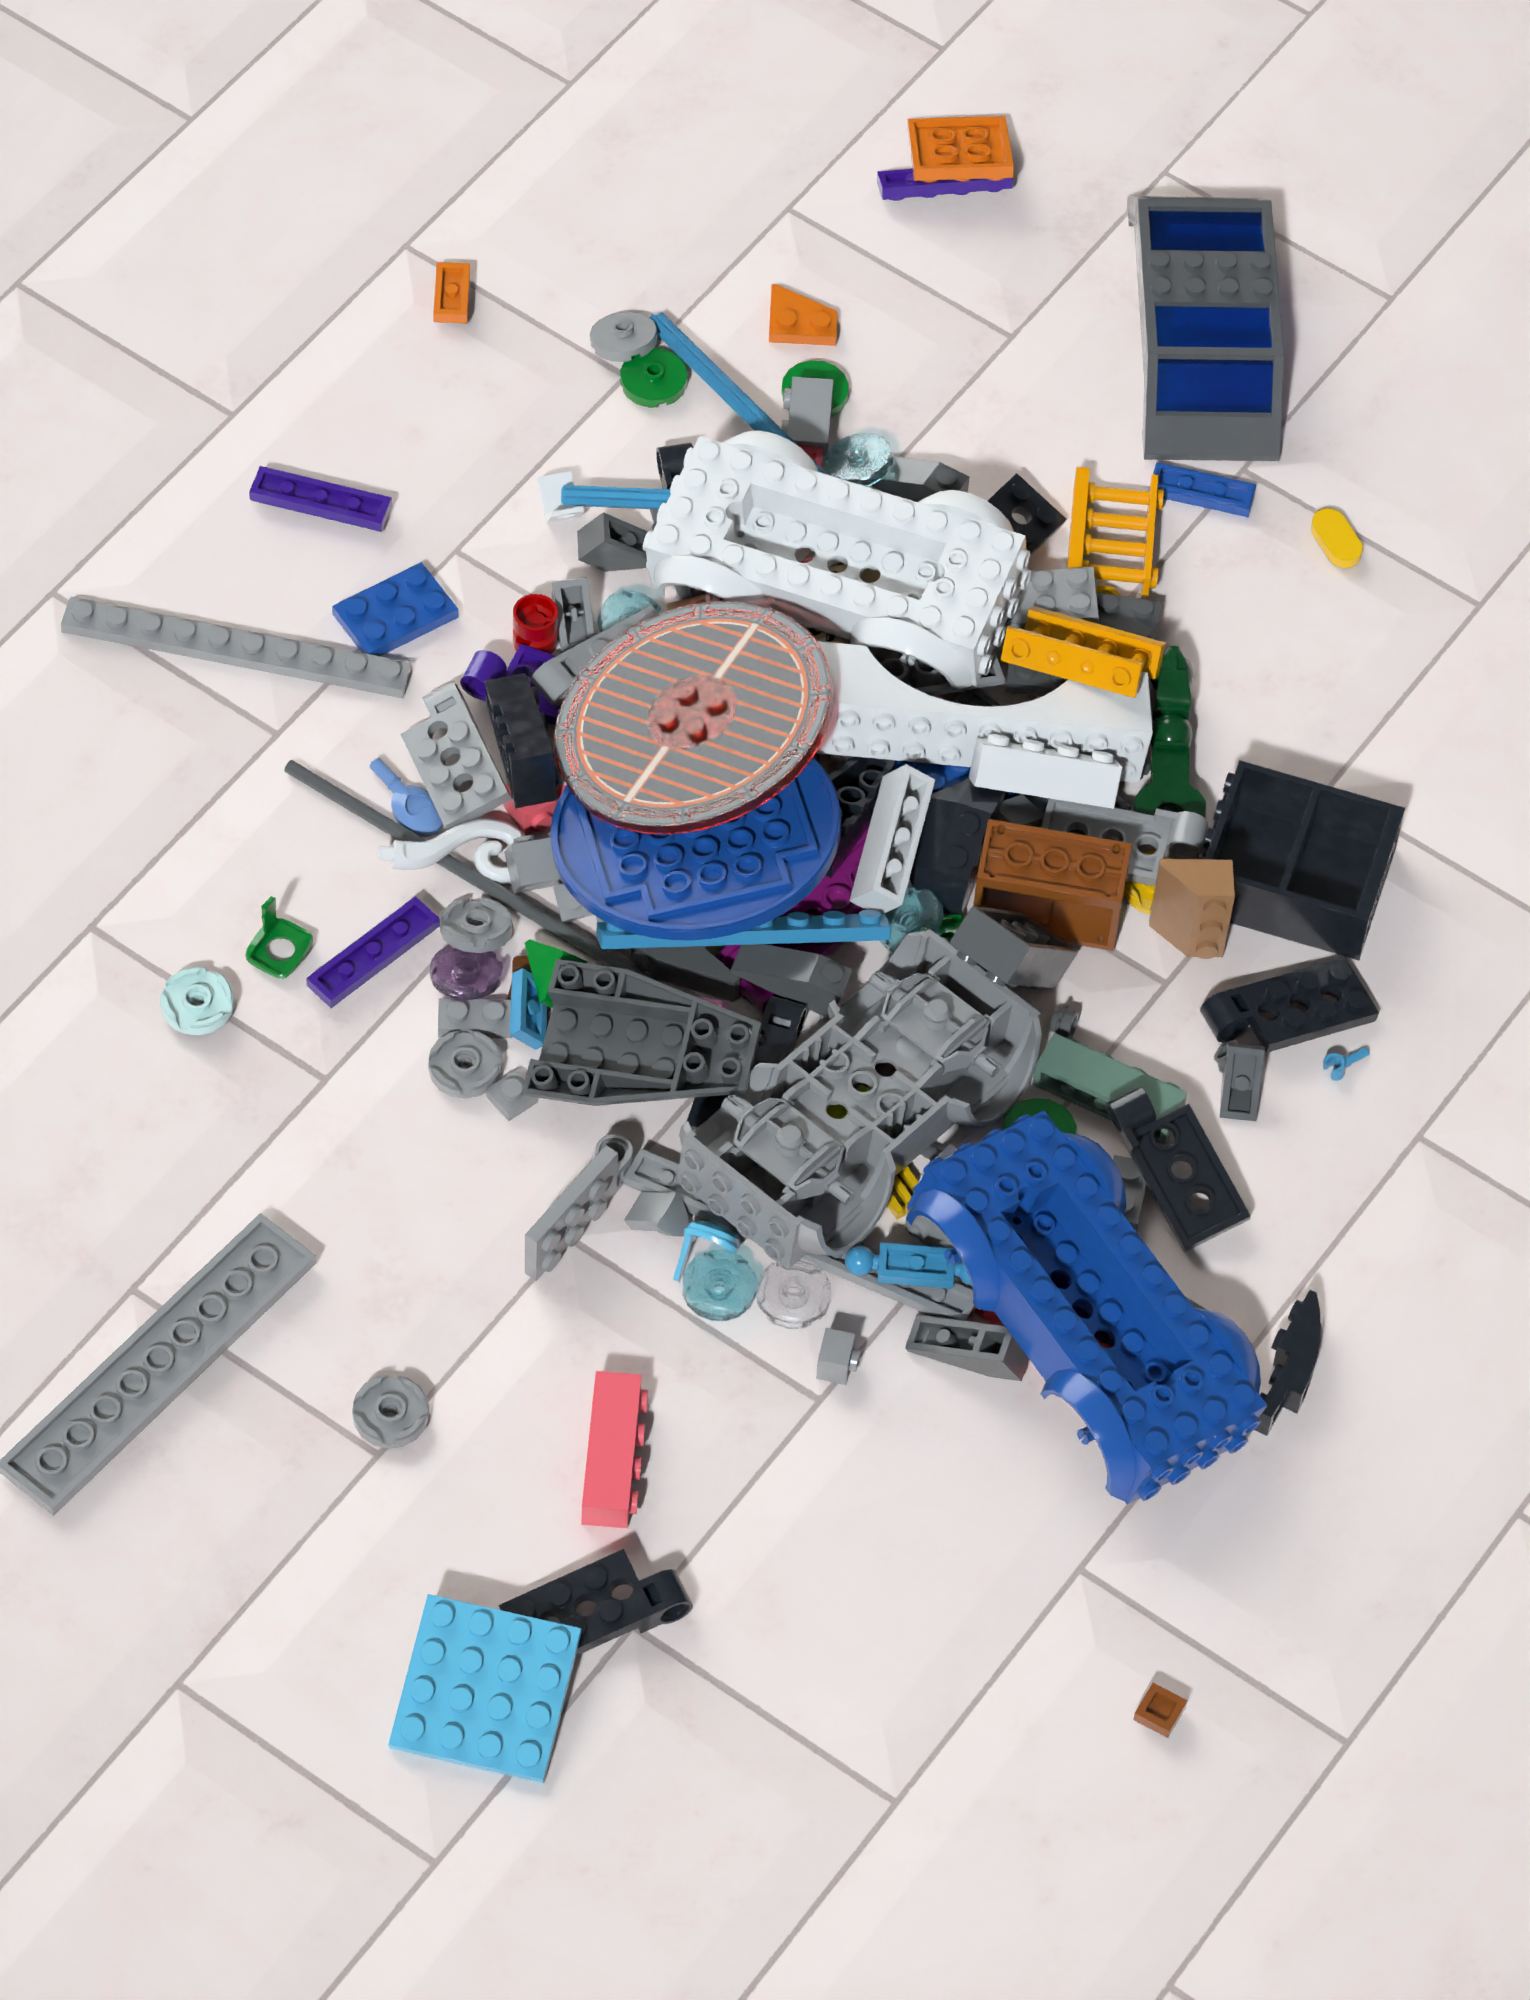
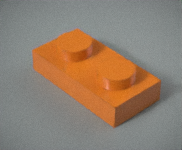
(451, 292)

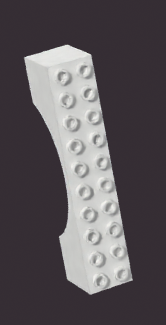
(893, 721)

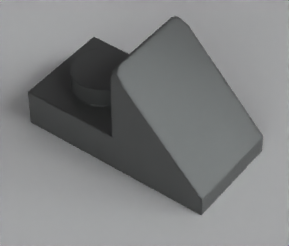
(1241, 1082)

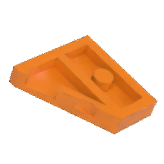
(800, 319)

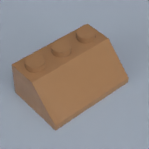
(1193, 905)

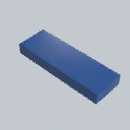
(1205, 489)

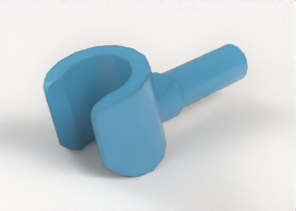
(1343, 1062)

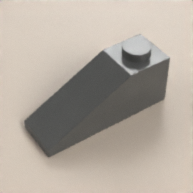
(920, 478)
(689, 968)
(793, 974)
(968, 1345)

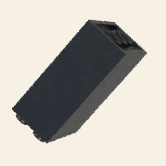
(1303, 856)

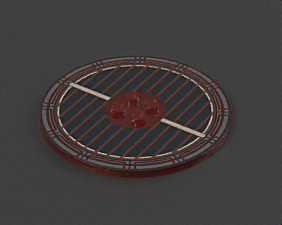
(694, 717)

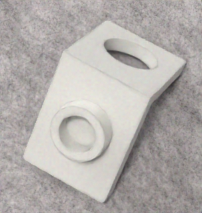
(550, 494)

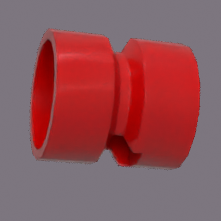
(535, 623)

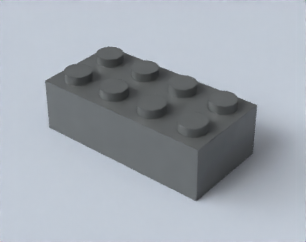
(1012, 948)

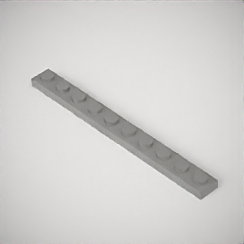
(236, 647)
(660, 1175)

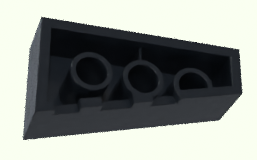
(522, 740)
(857, 791)

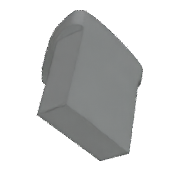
(658, 1213)

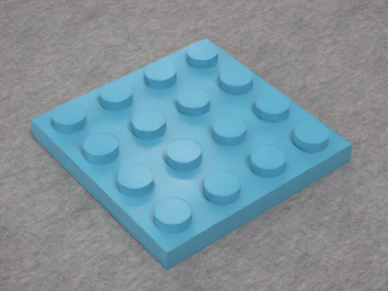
(485, 1688)

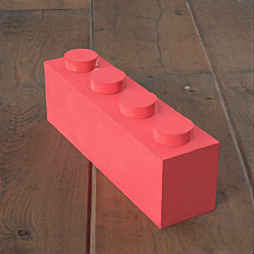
(612, 1448)

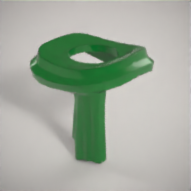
(273, 929)

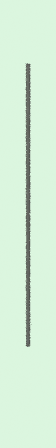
(490, 887)

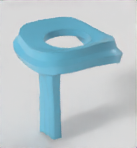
(709, 1231)

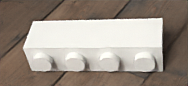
(1045, 771)
(892, 840)

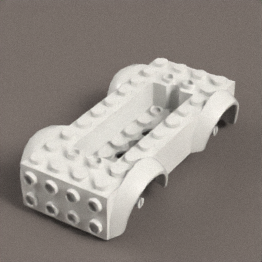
(758, 499)

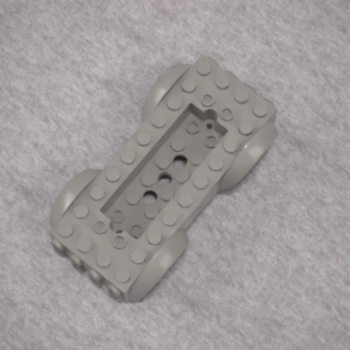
(822, 1182)

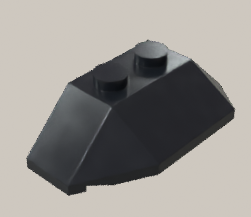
(954, 842)

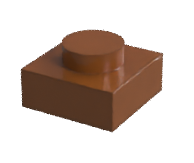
(1160, 1710)

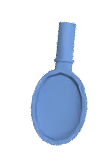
(409, 803)

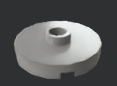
(623, 336)
(476, 925)
(464, 1049)
(395, 1396)

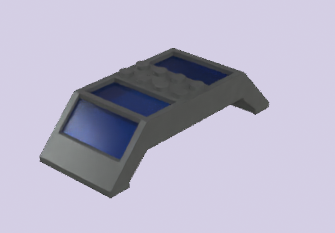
(1209, 327)

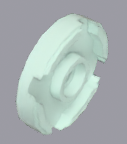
(192, 987)

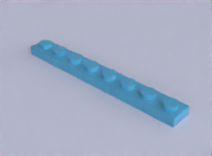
(793, 928)

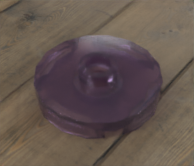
(465, 973)

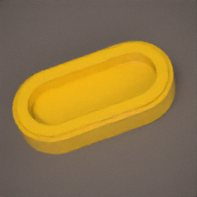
(1336, 538)

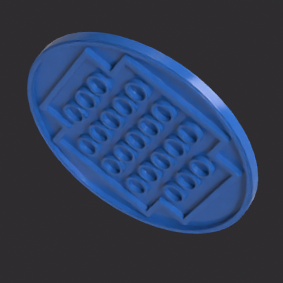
(701, 879)

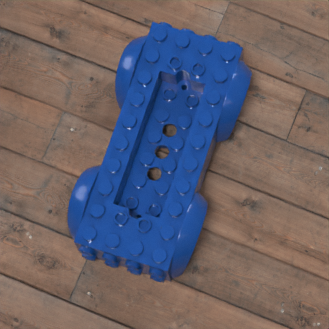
(1054, 1201)

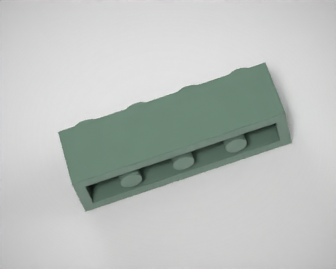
(1095, 1078)

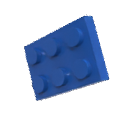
(395, 611)

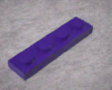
(900, 184)
(320, 498)
(373, 952)

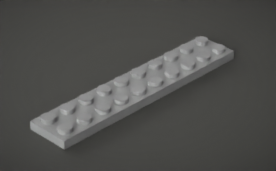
(156, 1364)

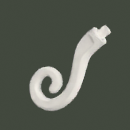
(419, 855)

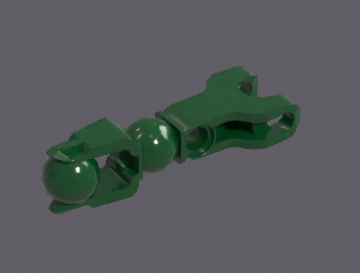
(1170, 741)

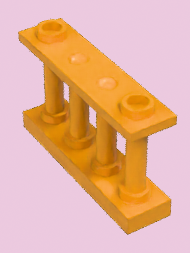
(1085, 518)
(1083, 651)

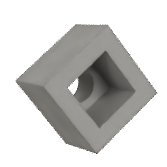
(837, 1356)

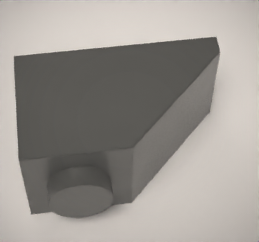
(611, 544)

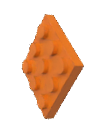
(960, 148)

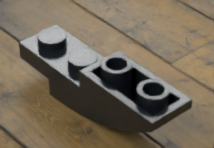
(1293, 1361)

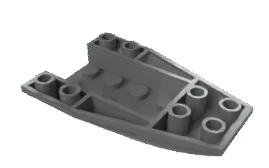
(636, 1041)

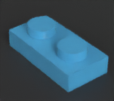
(527, 1014)

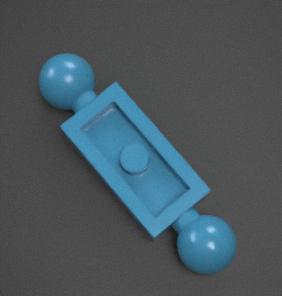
(907, 1265)

